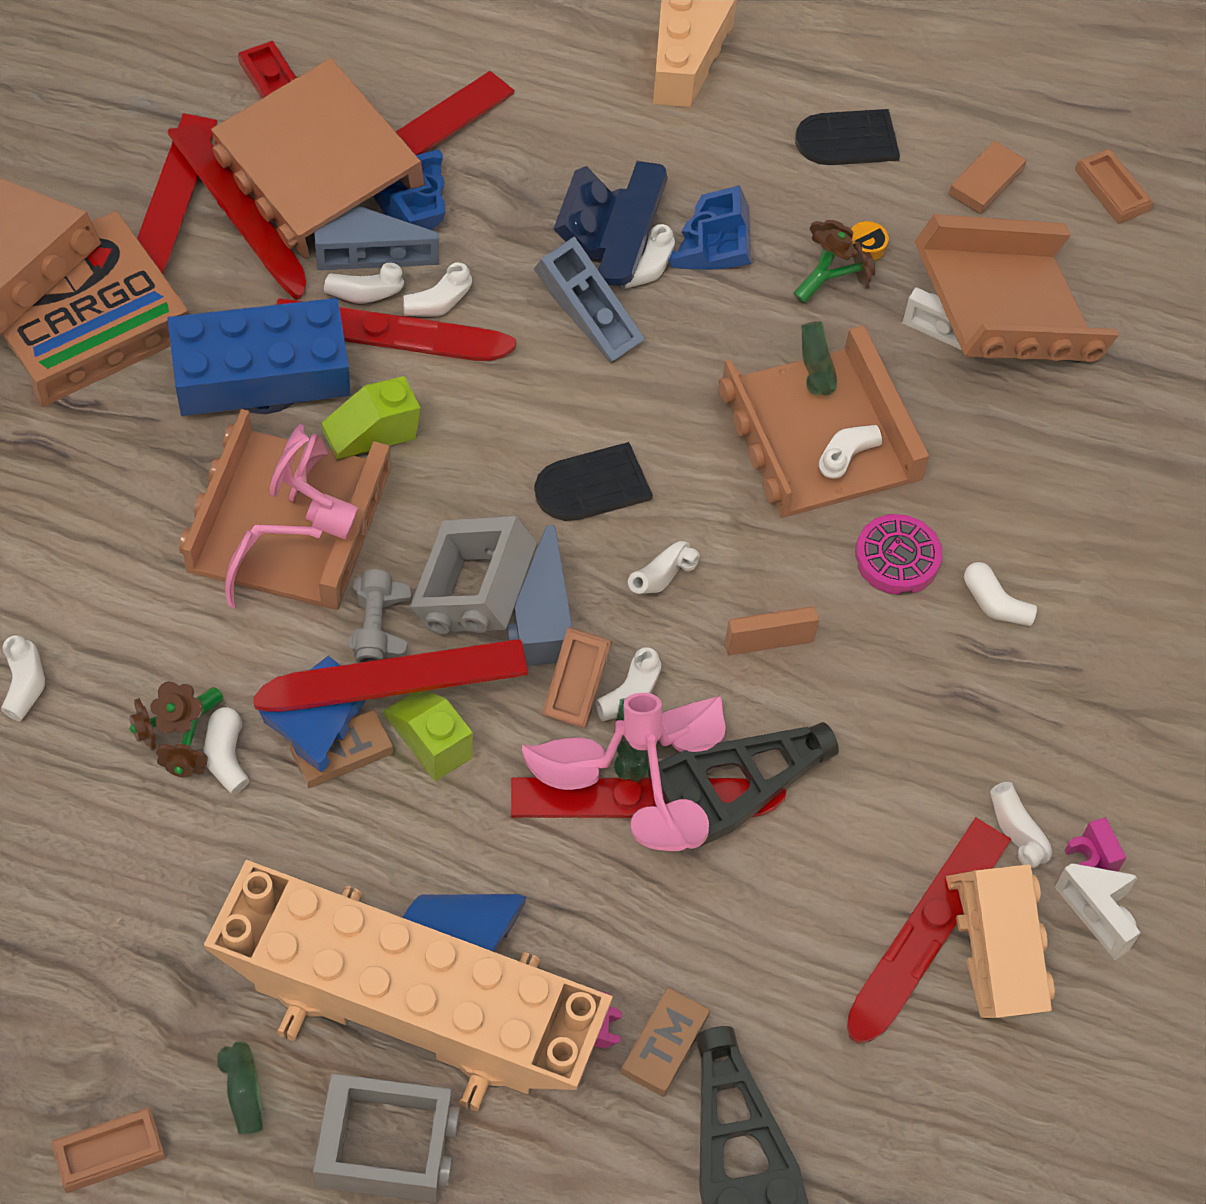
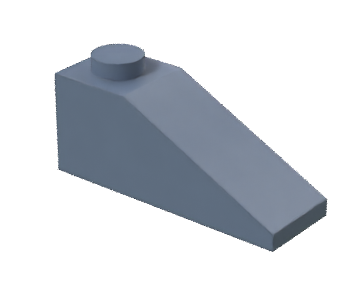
(372, 239)
(588, 299)
(542, 605)

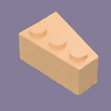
(687, 45)
(1005, 940)

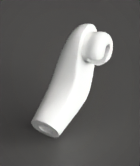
(655, 257)
(366, 288)
(442, 296)
(844, 446)
(663, 568)
(993, 599)
(27, 677)
(640, 679)
(220, 748)
(1019, 826)

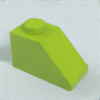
(376, 413)
(432, 732)

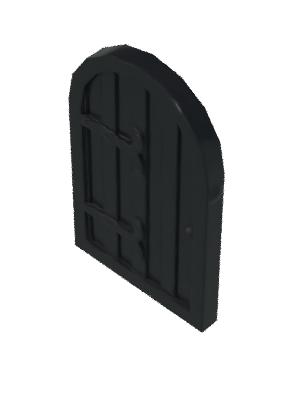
(848, 137)
(592, 484)

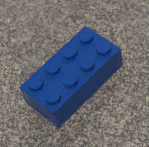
(259, 356)

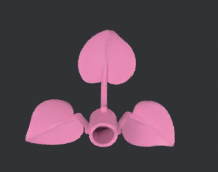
(325, 510)
(577, 761)

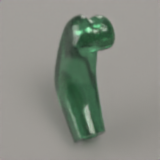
(817, 359)
(631, 762)
(242, 1086)

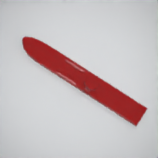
(454, 113)
(171, 198)
(241, 210)
(422, 335)
(392, 676)
(607, 798)
(921, 936)

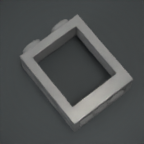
(494, 538)
(333, 1174)

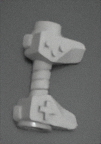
(374, 593)

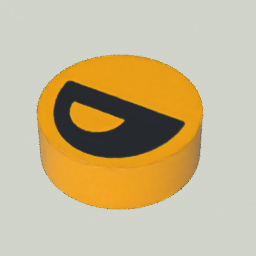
(871, 237)

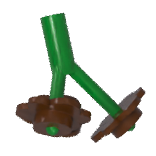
(837, 241)
(175, 711)

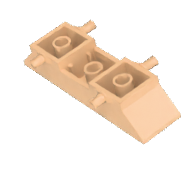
(408, 981)

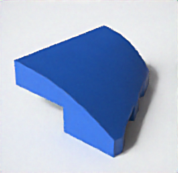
(420, 204)
(716, 233)
(314, 728)
(469, 917)

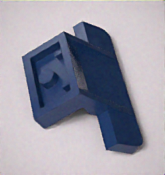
(612, 223)

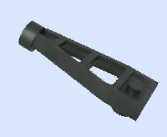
(685, 772)
(783, 1179)

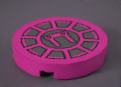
(898, 554)

